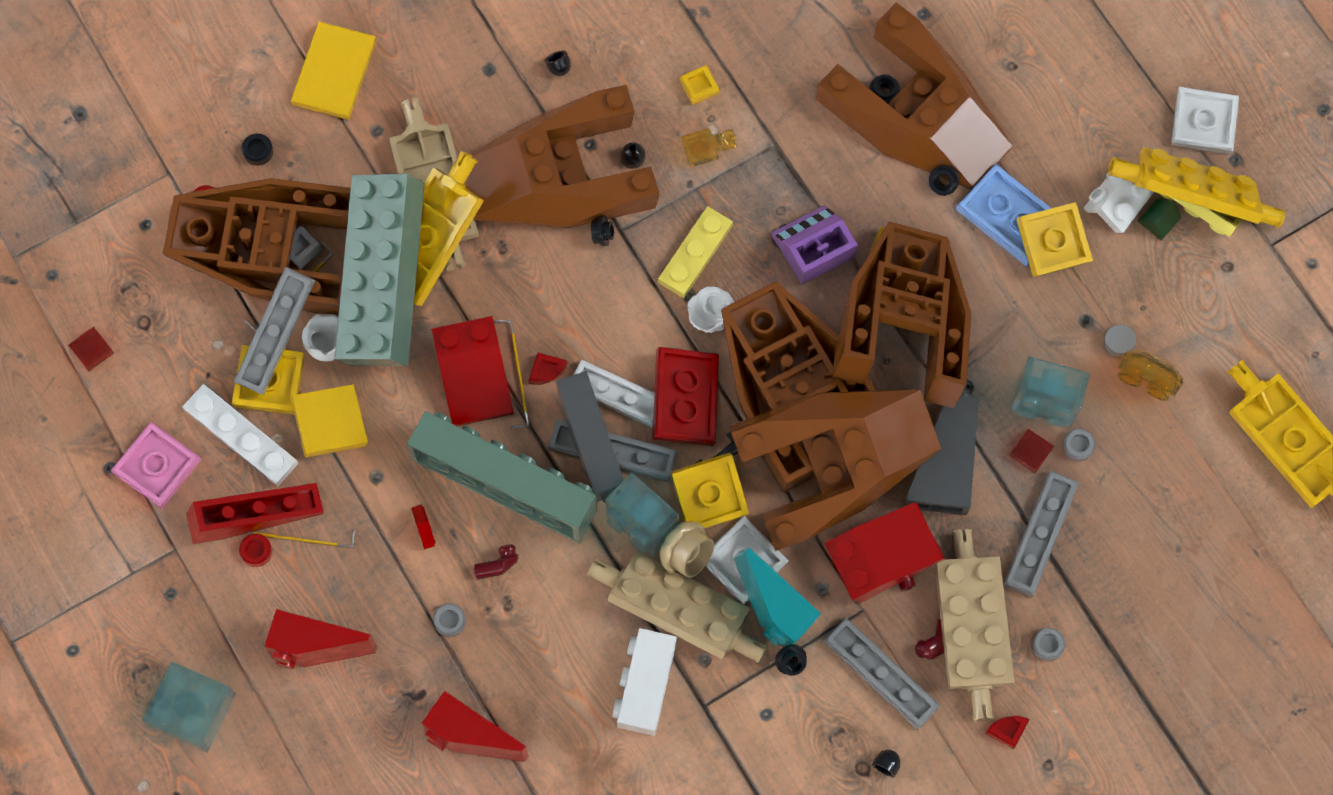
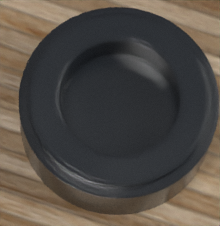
(257, 149)

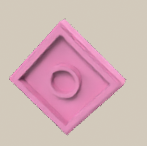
(156, 465)

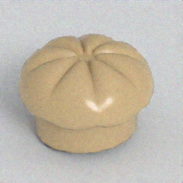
(686, 549)

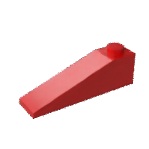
(251, 512)

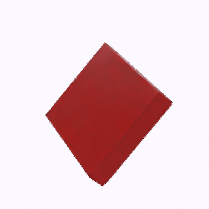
(685, 396)

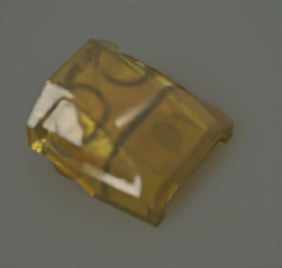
(1142, 365)

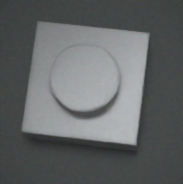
(304, 248)

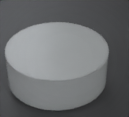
(1119, 340)
(1079, 445)
(449, 620)
(1048, 644)

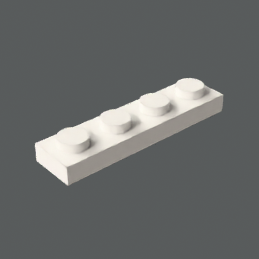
(240, 435)

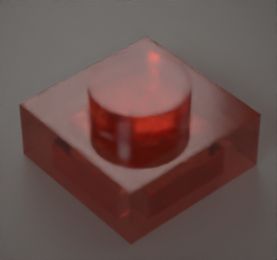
(91, 349)
(1031, 451)

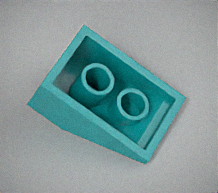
(776, 604)

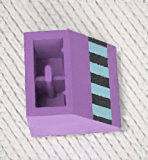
(815, 244)

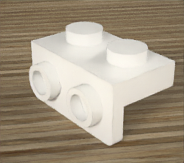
(1117, 202)

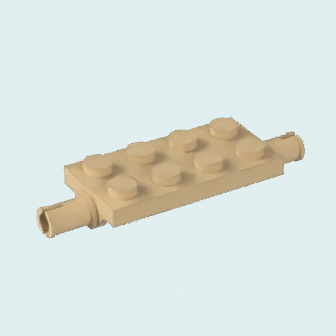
(422, 149)
(679, 606)
(974, 624)

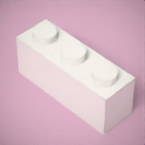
(645, 681)

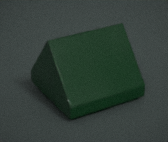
(1160, 218)

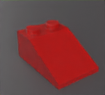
(472, 371)
(884, 552)
(313, 642)
(464, 731)

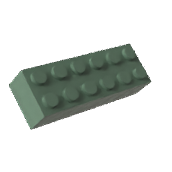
(379, 270)
(503, 476)

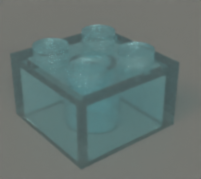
(1050, 392)
(640, 515)
(189, 707)

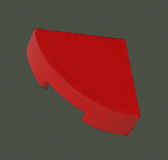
(546, 369)
(423, 526)
(1008, 730)

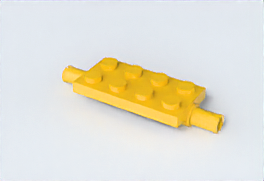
(1197, 185)
(445, 218)
(1286, 433)

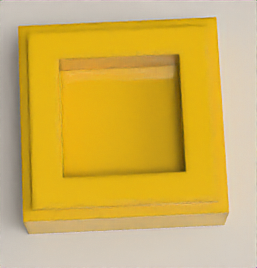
(699, 84)

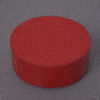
(255, 550)

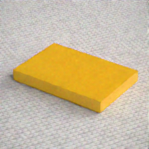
(333, 70)

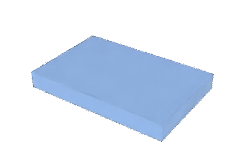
(995, 207)

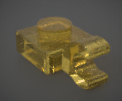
(703, 147)

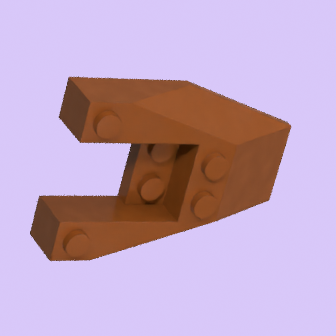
(932, 118)
(538, 172)
(248, 233)
(916, 287)
(779, 358)
(856, 447)

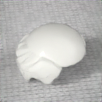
(706, 308)
(320, 336)

